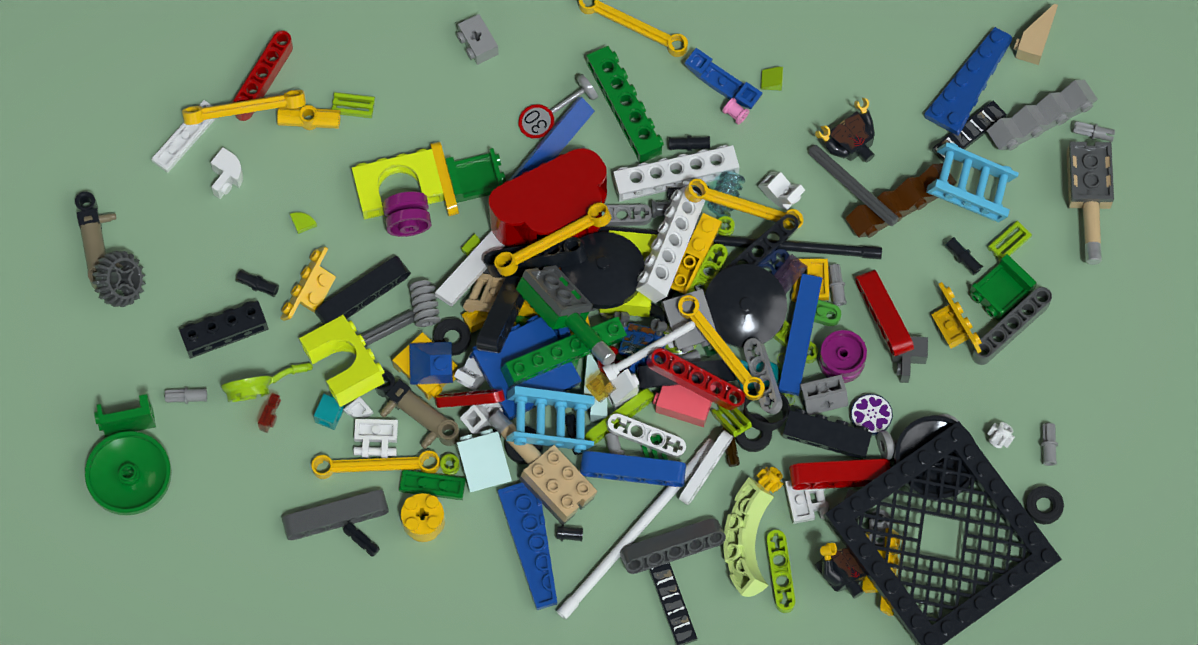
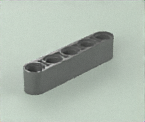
(1016, 317)
(335, 515)
(672, 546)

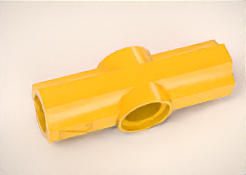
(321, 117)

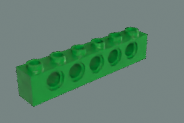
(643, 148)
(558, 354)

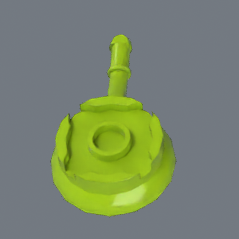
(251, 387)

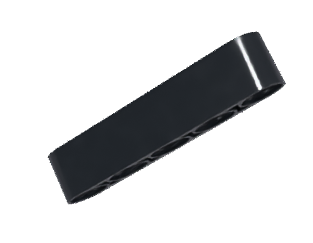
(763, 243)
(563, 254)
(364, 291)
(501, 317)
(650, 379)

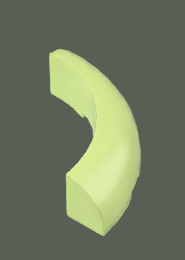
(741, 537)

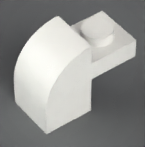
(230, 172)
(780, 190)
(470, 375)
(477, 417)

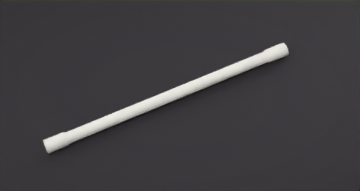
(573, 601)

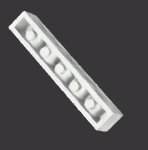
(648, 185)
(669, 246)

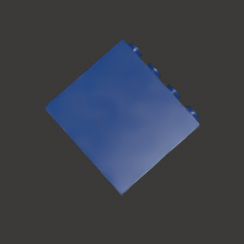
(519, 343)

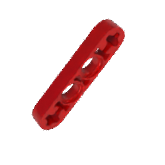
(469, 398)

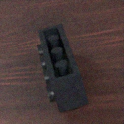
(223, 329)
(827, 434)

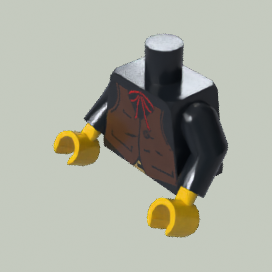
(852, 136)
(841, 569)

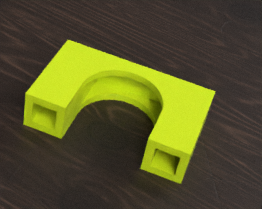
(418, 165)
(640, 304)
(337, 337)

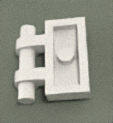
(375, 431)
(801, 506)

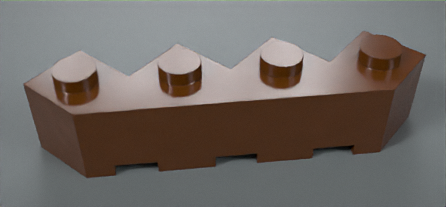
(903, 201)

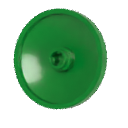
(128, 473)

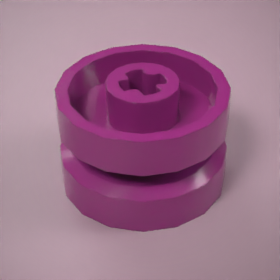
(407, 214)
(843, 355)

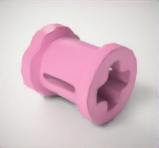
(735, 111)

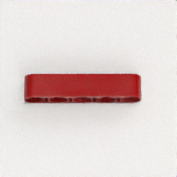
(267, 67)
(884, 313)
(685, 379)
(836, 473)

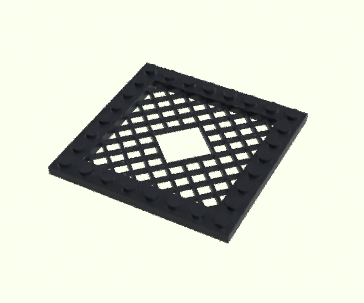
(993, 487)

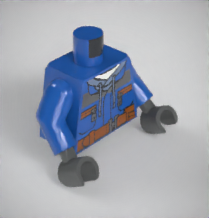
(638, 338)

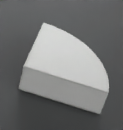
(358, 409)

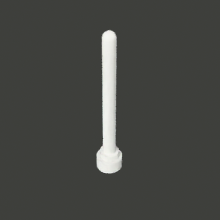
(613, 370)

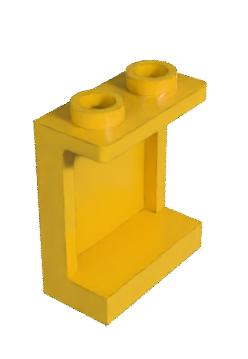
(402, 363)

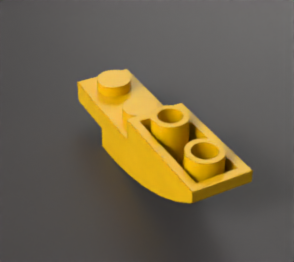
(696, 252)

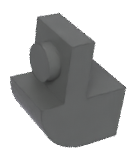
(916, 356)

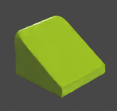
(772, 79)

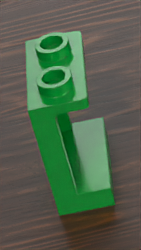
(475, 175)
(1003, 288)
(127, 420)

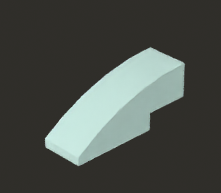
(599, 409)

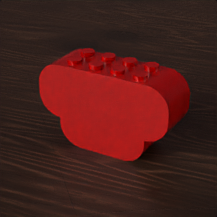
(548, 198)

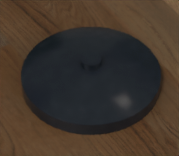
(609, 272)
(746, 304)
(917, 435)

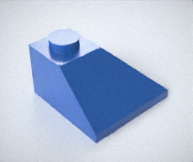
(431, 363)

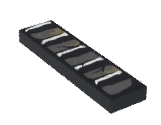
(974, 128)
(673, 604)

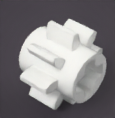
(1001, 435)

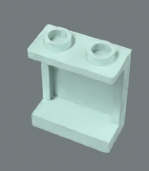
(483, 460)

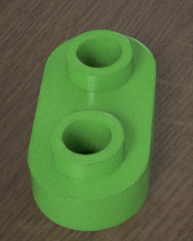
(825, 308)

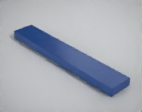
(558, 136)
(800, 334)

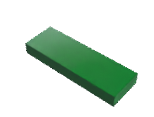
(432, 484)

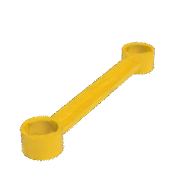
(637, 26)
(197, 114)
(739, 204)
(552, 239)
(721, 347)
(378, 464)

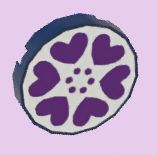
(872, 412)

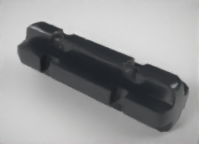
(570, 421)
(361, 539)

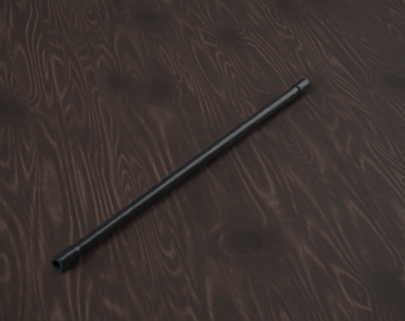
(865, 251)

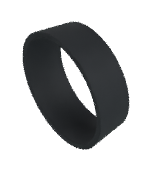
(764, 426)

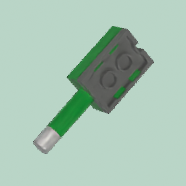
(562, 306)

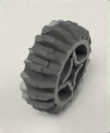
(111, 278)

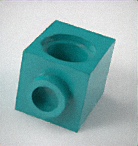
(328, 412)

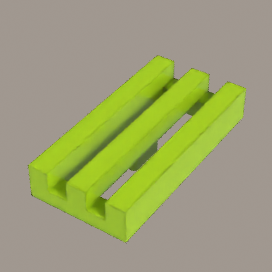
(353, 104)
(998, 252)
(718, 415)

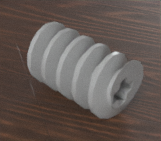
(423, 303)

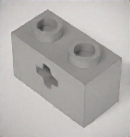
(473, 30)
(824, 395)

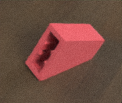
(683, 404)

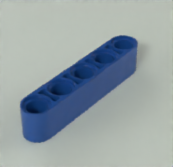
(633, 469)

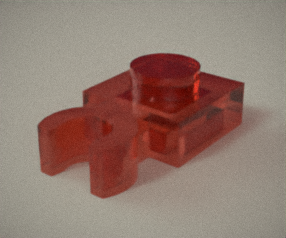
(268, 415)

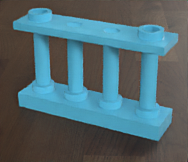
(959, 194)
(560, 401)

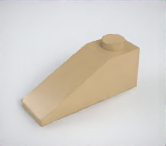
(1034, 38)

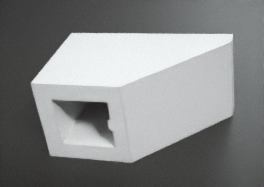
(626, 389)

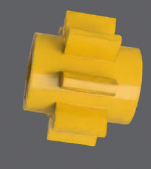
(770, 479)

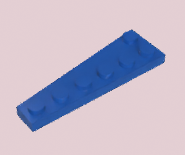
(962, 93)
(530, 538)

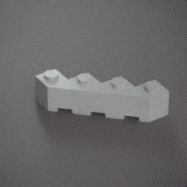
(1048, 113)

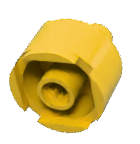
(421, 505)

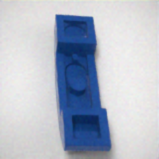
(721, 81)

